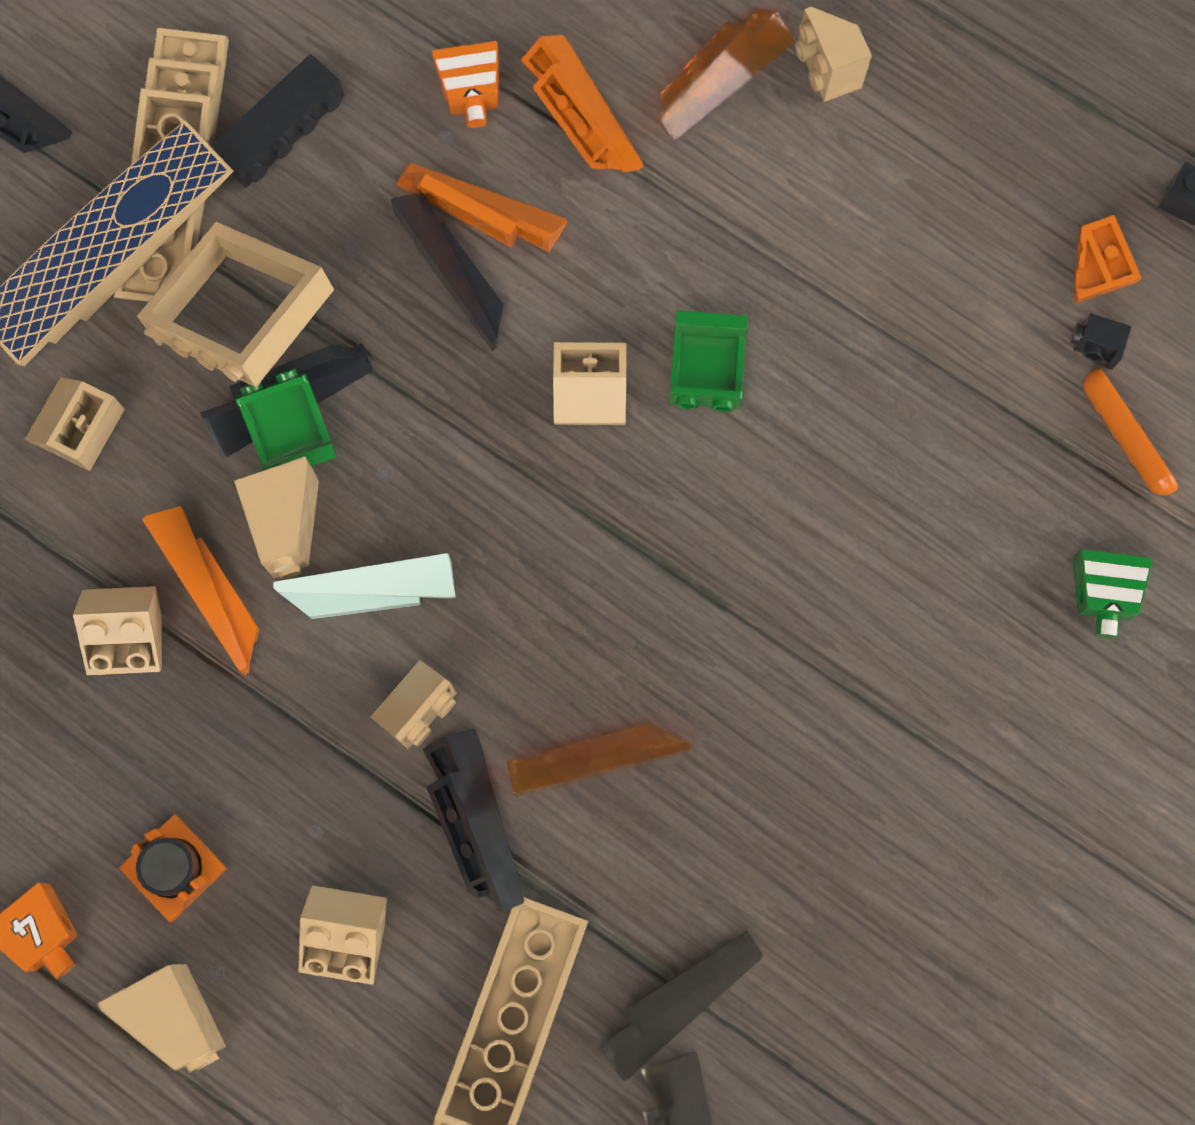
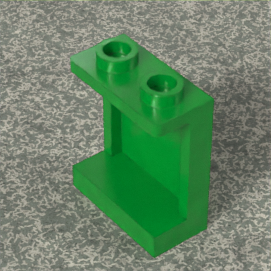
(708, 360)
(285, 421)

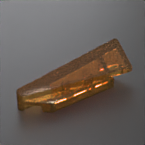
(721, 68)
(593, 758)

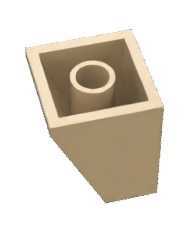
(281, 515)
(168, 1018)

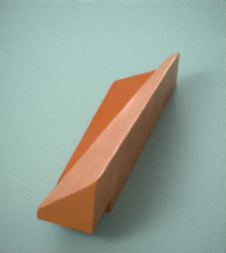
(579, 105)
(483, 209)
(205, 584)

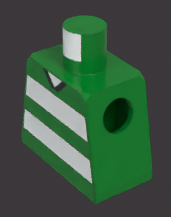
(1109, 588)

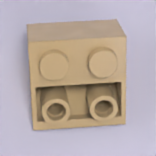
(833, 53)
(589, 383)
(76, 422)
(119, 630)
(415, 705)
(341, 934)

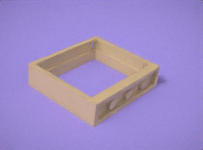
(275, 336)

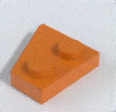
(1102, 260)

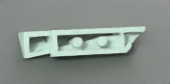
(370, 587)

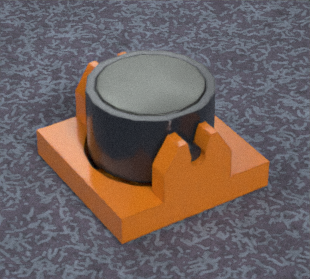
(170, 867)

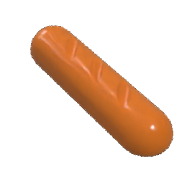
(1128, 433)

